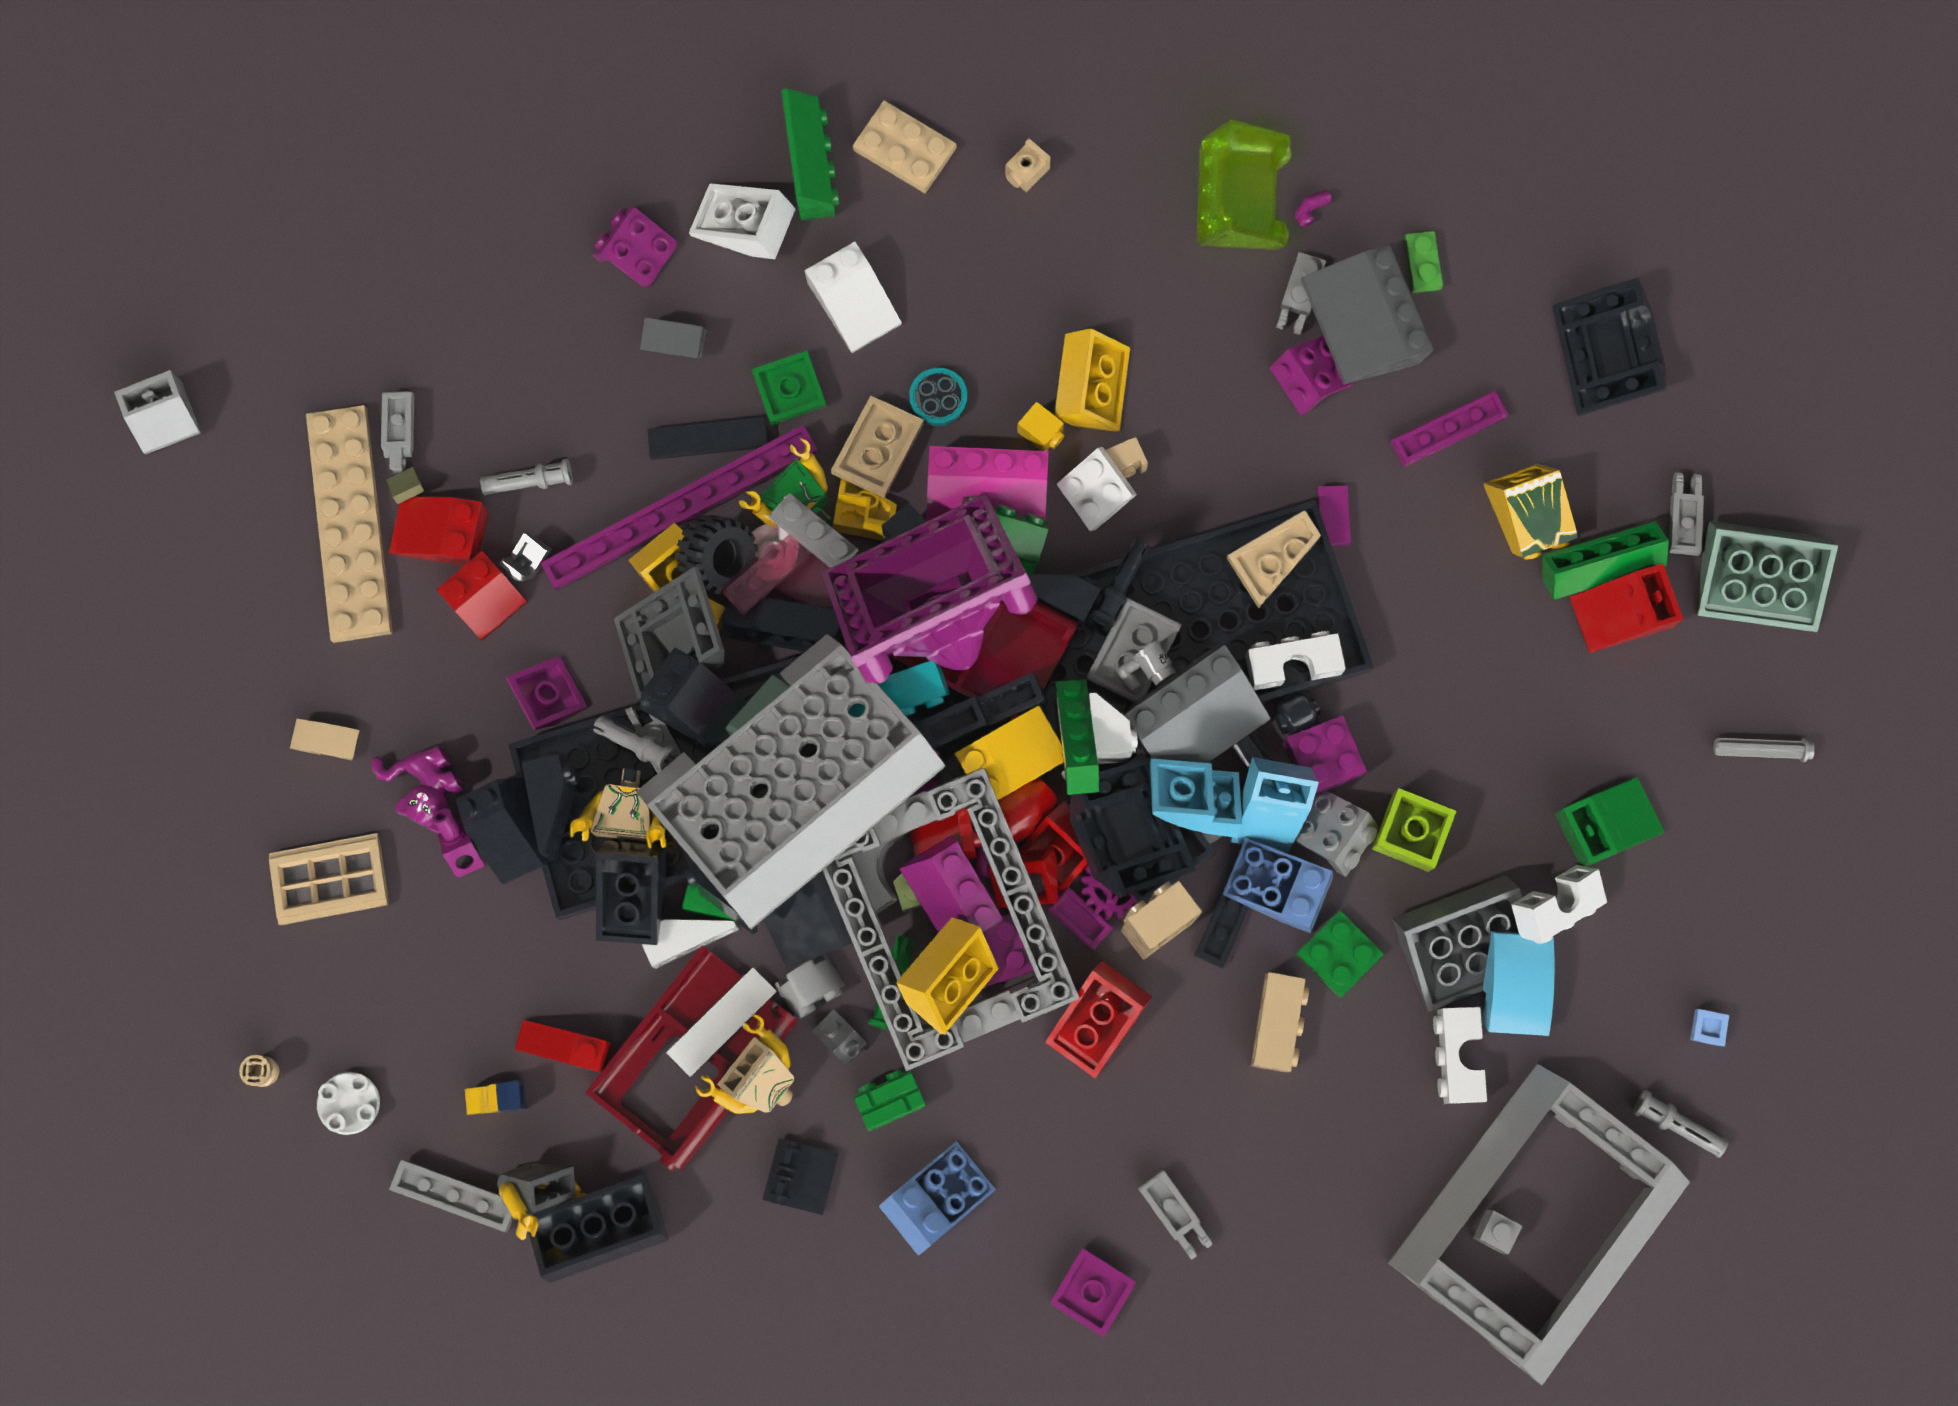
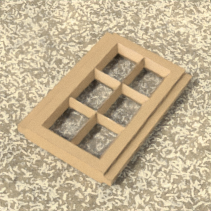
(328, 879)

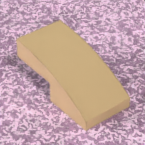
(324, 739)

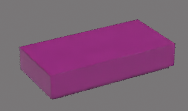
(1335, 513)
(1080, 919)

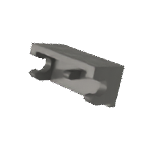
(673, 338)

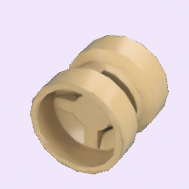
(265, 1070)

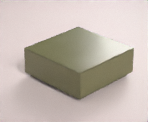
(405, 485)

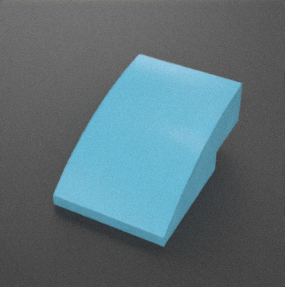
(1196, 796)
(1518, 985)

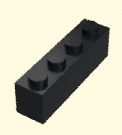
(782, 624)

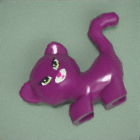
(428, 797)

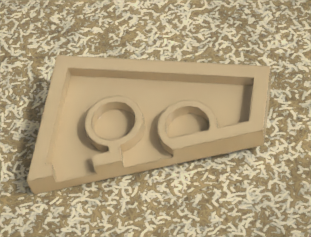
(1273, 555)

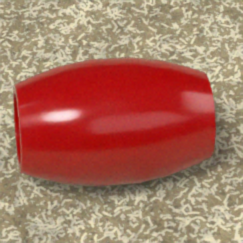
(1027, 808)

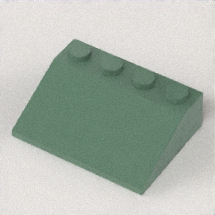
(1765, 576)

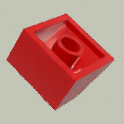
(481, 595)
(1059, 834)

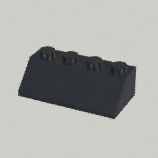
(597, 1229)

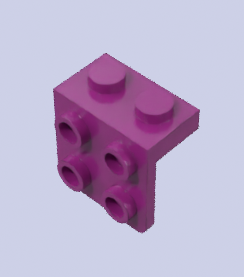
(635, 245)
(1308, 374)

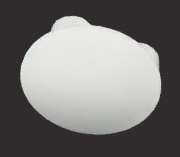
(348, 1103)

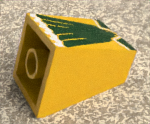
(1532, 510)

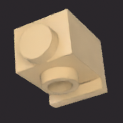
(1027, 176)
(1128, 457)

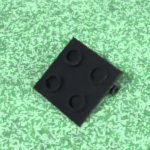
(800, 1176)

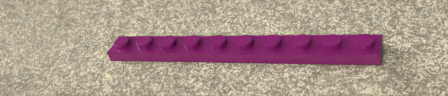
(675, 508)

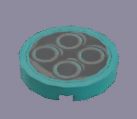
(938, 396)

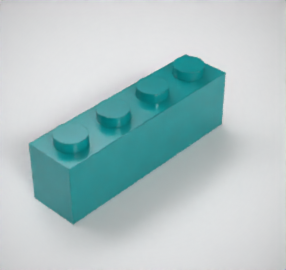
(912, 688)

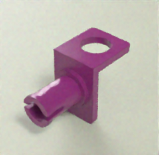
(455, 843)

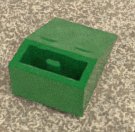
(1609, 822)

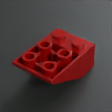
(1626, 608)

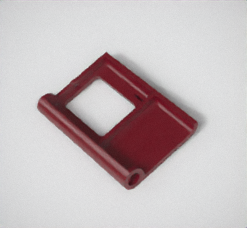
(675, 1013)

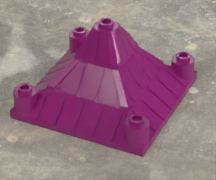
(929, 591)

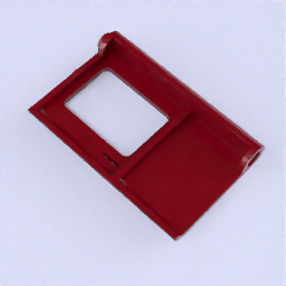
(1011, 649)

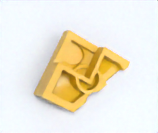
(861, 512)

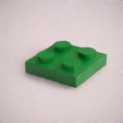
(789, 388)
(1339, 954)

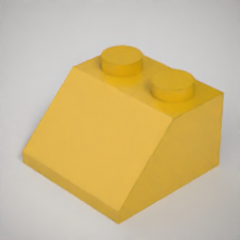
(658, 560)

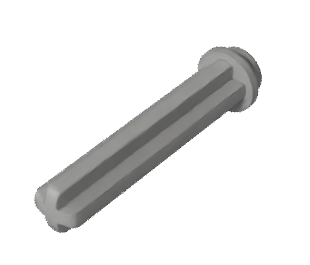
(1764, 748)

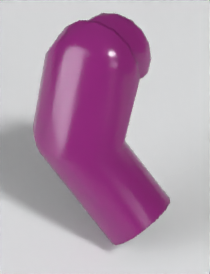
(1310, 202)

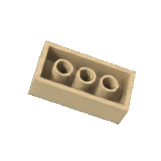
(1160, 920)

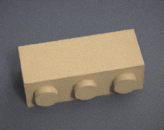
(1279, 1022)

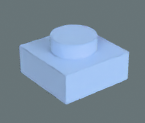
(1709, 1027)

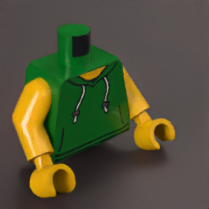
(801, 479)

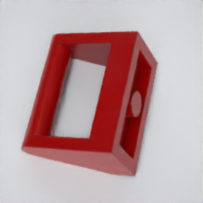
(1035, 861)

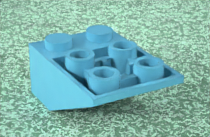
(1275, 803)

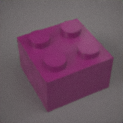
(1328, 751)

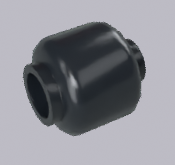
(1296, 714)

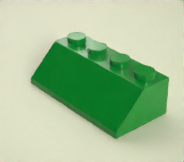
(809, 156)

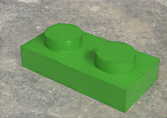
(1423, 262)

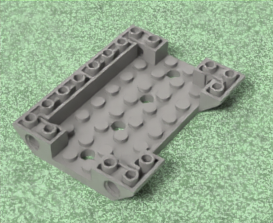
(812, 803)

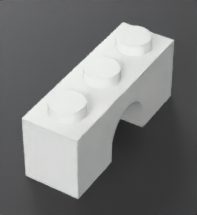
(1320, 653)
(1545, 915)
(1457, 1081)

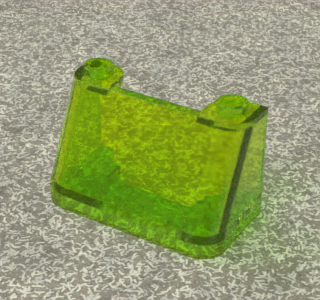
(1240, 187)

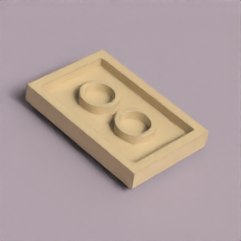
(904, 146)
(877, 446)

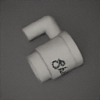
(1152, 661)

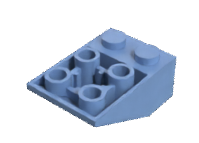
(1279, 885)
(937, 1198)

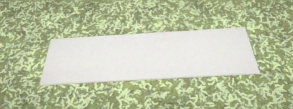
(721, 1022)

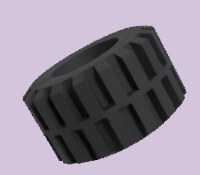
(699, 546)

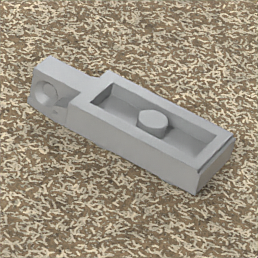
(397, 428)

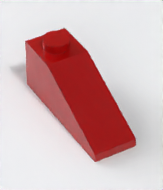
(563, 1046)

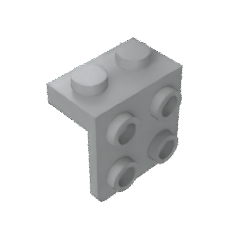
(1337, 831)

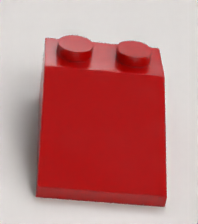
(439, 529)
(1098, 1019)

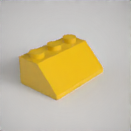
(1092, 381)
(948, 974)

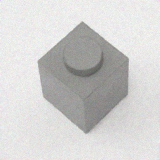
(1497, 1232)

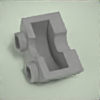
(810, 984)

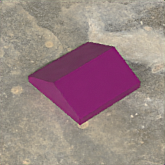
(547, 693)

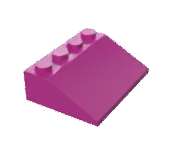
(1005, 476)

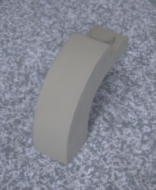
(871, 870)

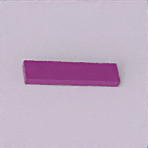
(1449, 428)

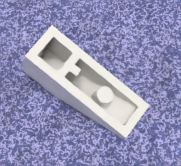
(685, 936)

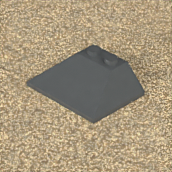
(667, 619)

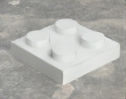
(1096, 489)

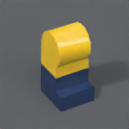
(496, 1098)

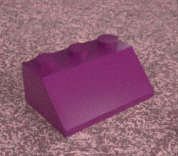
(949, 886)

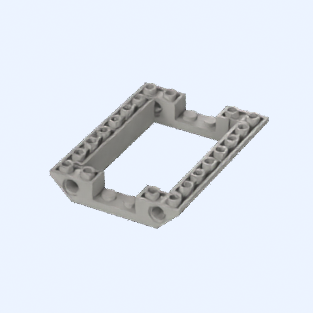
(1047, 991)
(1451, 1209)

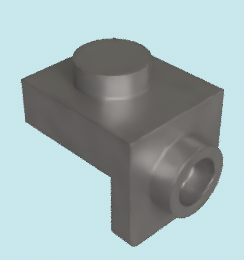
(526, 558)
(839, 1037)

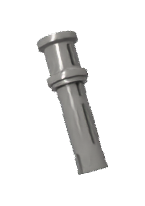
(540, 476)
(646, 747)
(1668, 1113)

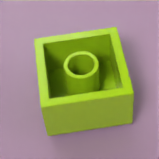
(1414, 830)

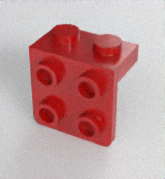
(956, 825)

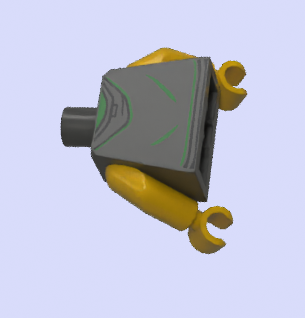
(533, 1189)

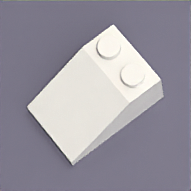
(743, 219)
(852, 297)

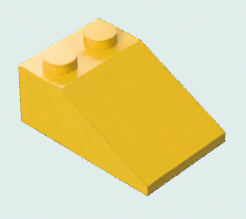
(1014, 752)

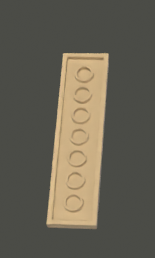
(349, 524)

